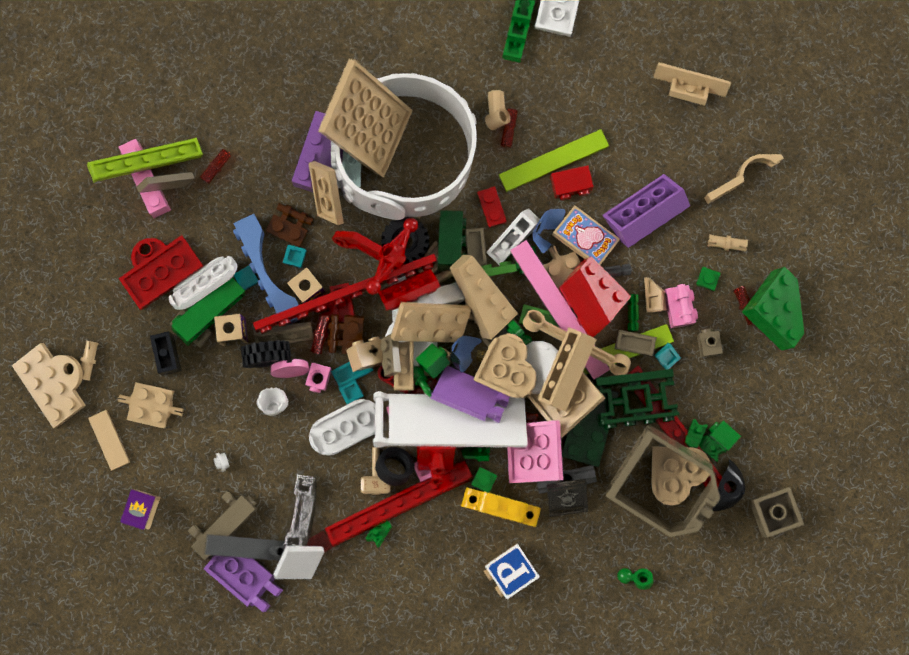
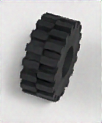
(420, 239)
(265, 353)

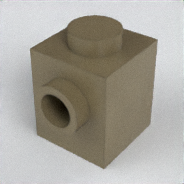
(709, 343)

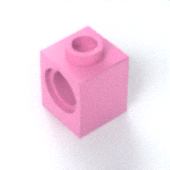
(318, 369)

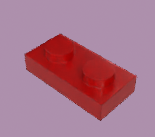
(491, 207)

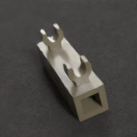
(227, 523)

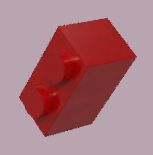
(571, 183)

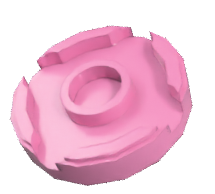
(286, 370)

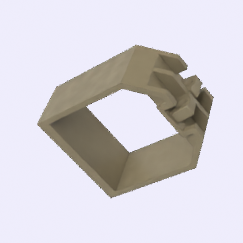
(701, 508)

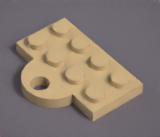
(51, 383)

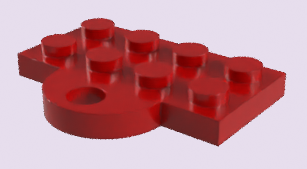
(159, 269)

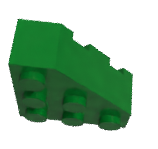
(778, 309)

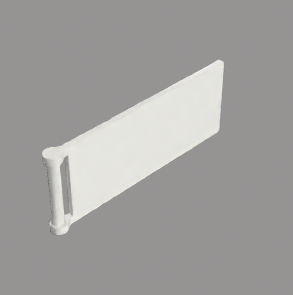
(425, 422)

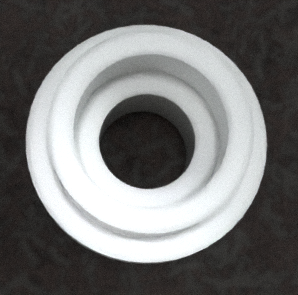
(221, 461)

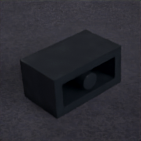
(165, 353)

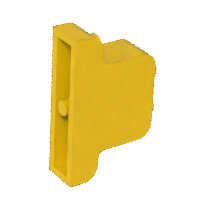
(501, 507)

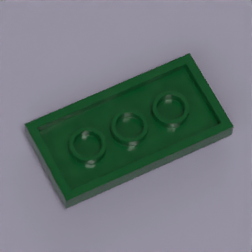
(587, 439)

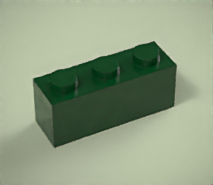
(450, 238)

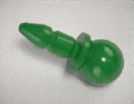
(420, 379)

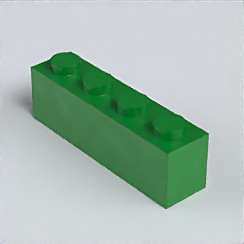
(201, 314)

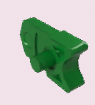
(695, 434)
(711, 447)
(478, 453)
(378, 533)

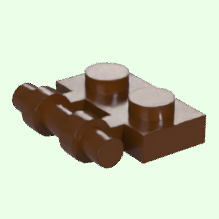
(286, 230)
(352, 332)

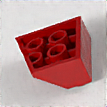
(593, 295)

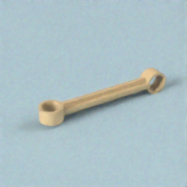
(559, 334)

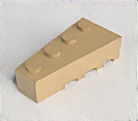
(487, 303)

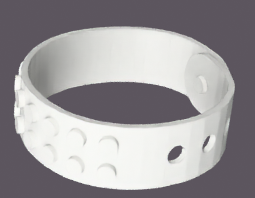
(398, 207)

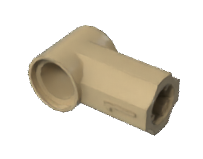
(498, 115)

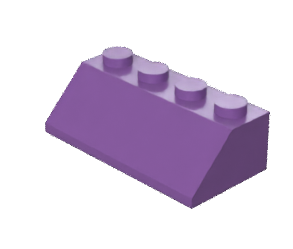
(317, 149)
(647, 210)

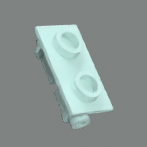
(352, 168)

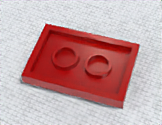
(409, 289)

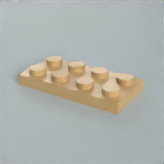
(430, 322)

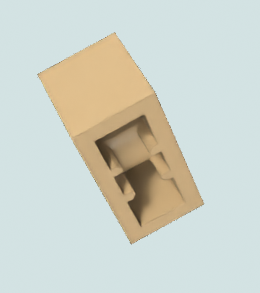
(366, 354)

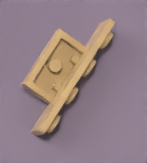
(691, 85)

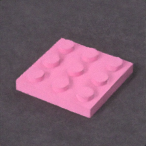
(540, 458)

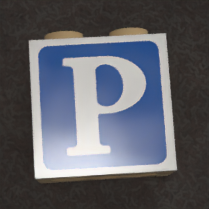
(511, 571)

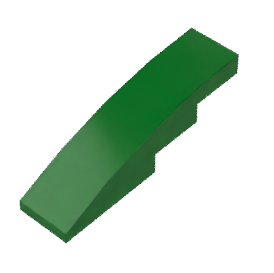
(518, 30)

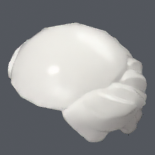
(272, 401)

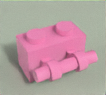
(680, 306)

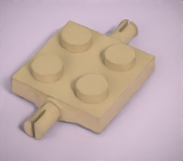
(561, 266)
(150, 405)

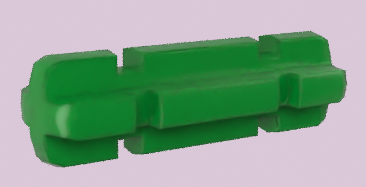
(633, 313)

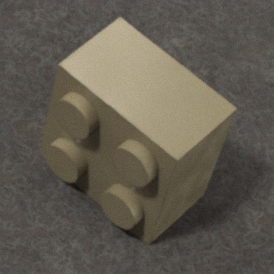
(776, 512)

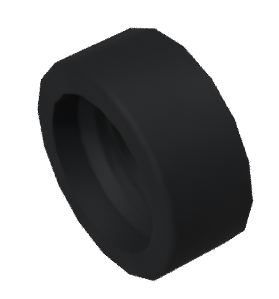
(400, 455)

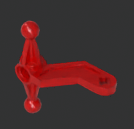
(390, 255)

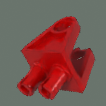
(435, 459)

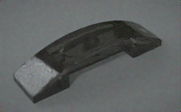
(303, 512)

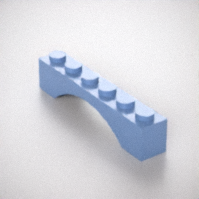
(252, 236)

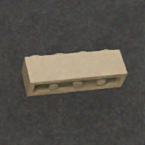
(567, 369)

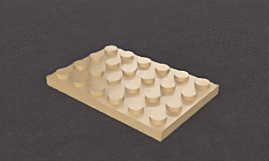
(365, 118)

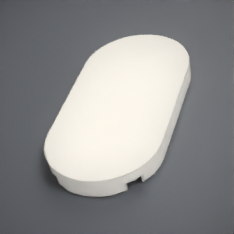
(203, 282)
(343, 427)

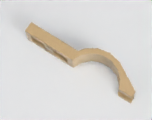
(769, 159)

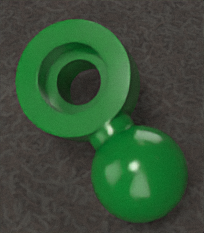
(514, 328)
(626, 576)

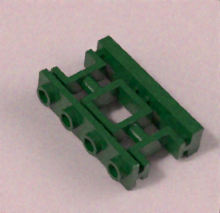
(634, 383)

